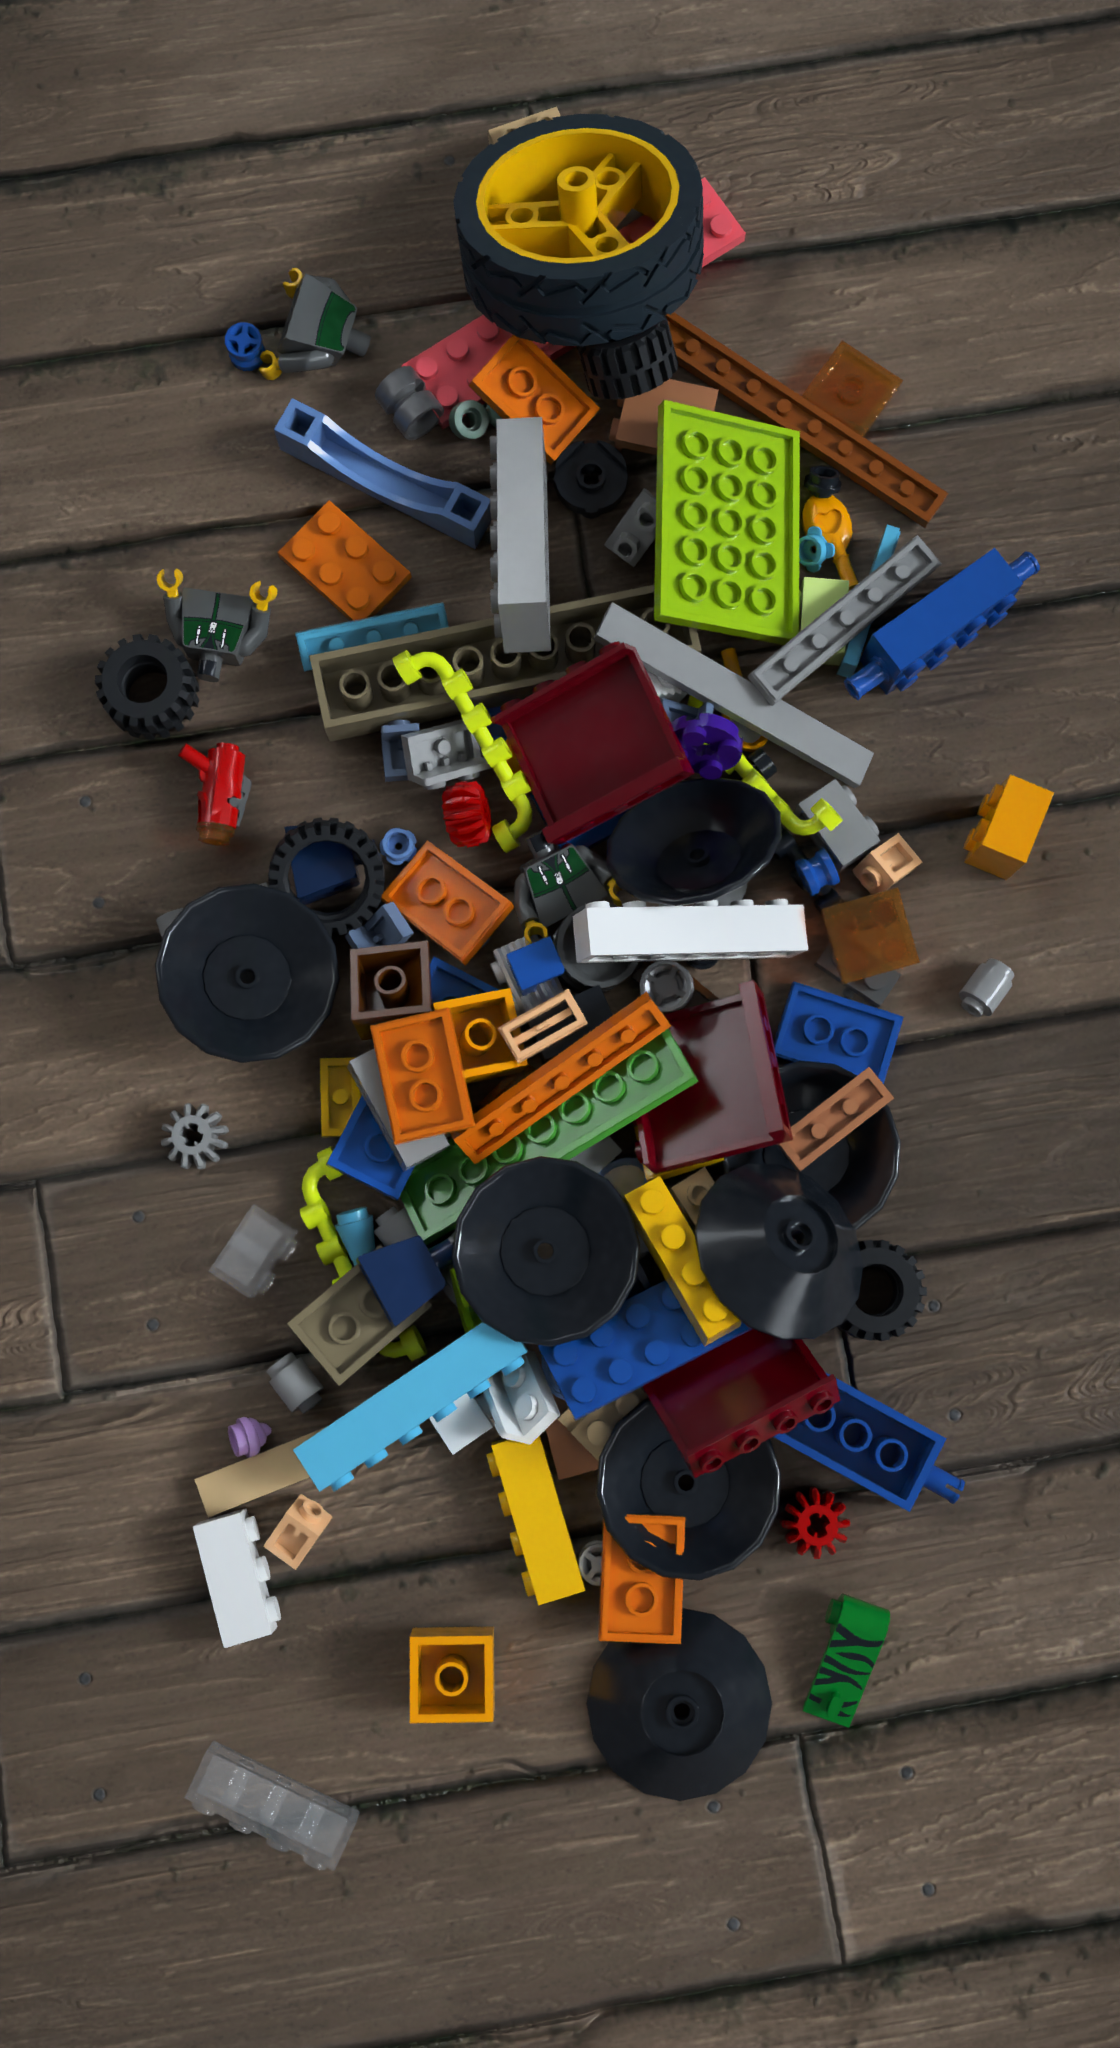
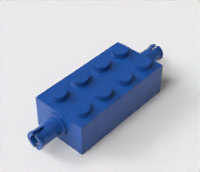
(940, 622)
(875, 1448)

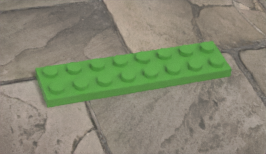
(621, 1095)

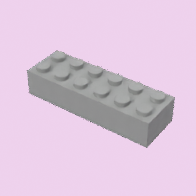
(520, 536)

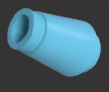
(356, 1232)

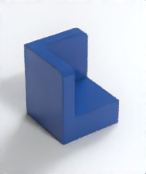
(535, 965)

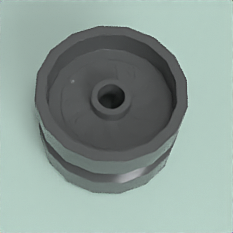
(584, 976)

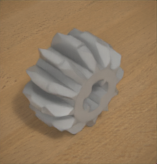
(183, 1145)

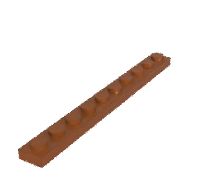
(818, 430)

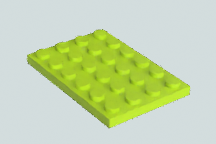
(727, 524)

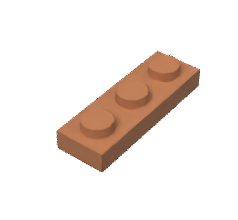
(835, 1118)

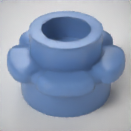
(396, 836)

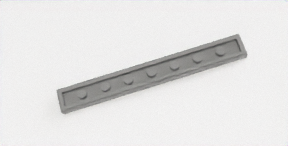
(736, 697)

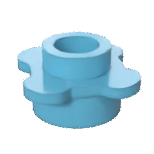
(823, 549)

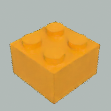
(1008, 826)
(477, 1033)
(452, 1675)

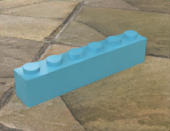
(406, 1404)

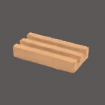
(513, 1043)

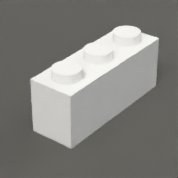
(237, 1577)

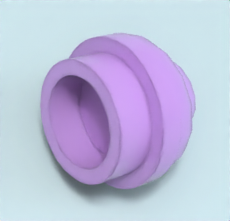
(248, 1436)

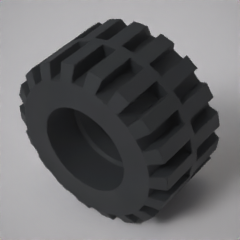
(630, 364)
(130, 663)
(905, 1298)

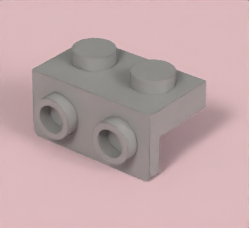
(442, 755)

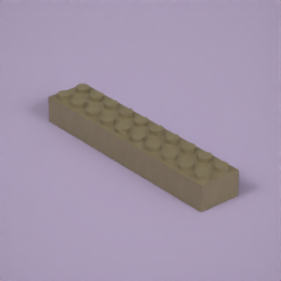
(364, 691)

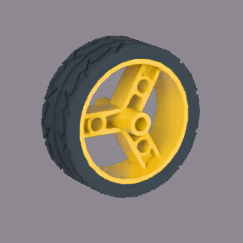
(544, 236)

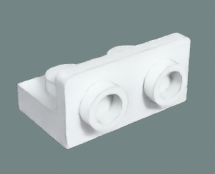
(521, 1401)

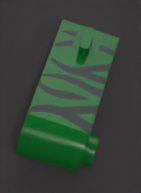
(848, 1660)

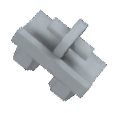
(635, 529)

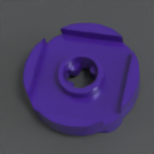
(723, 740)

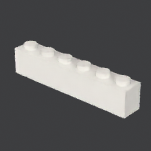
(689, 932)

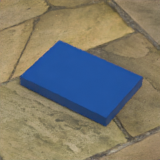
(836, 1031)

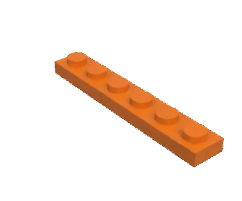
(562, 1077)

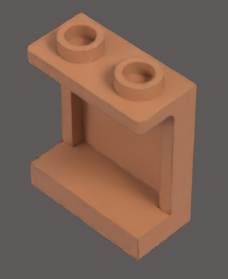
(639, 414)

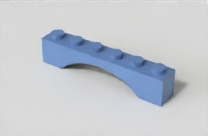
(433, 501)

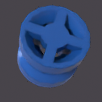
(240, 337)
(817, 872)

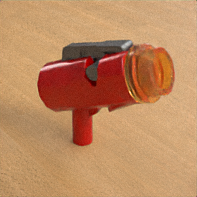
(223, 791)

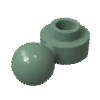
(478, 416)

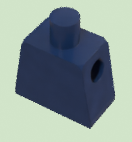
(324, 870)
(405, 1275)

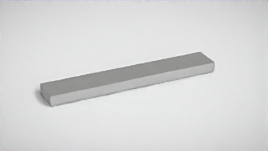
(844, 620)

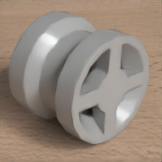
(587, 1560)

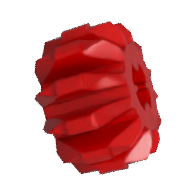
(466, 814)
(828, 1524)

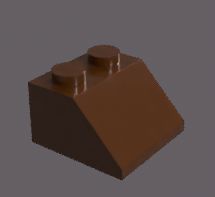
(389, 984)

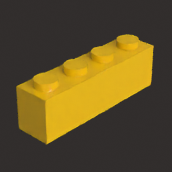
(676, 1255)
(538, 1520)

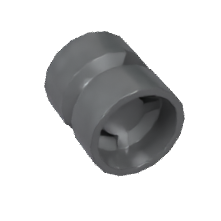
(412, 405)
(667, 985)

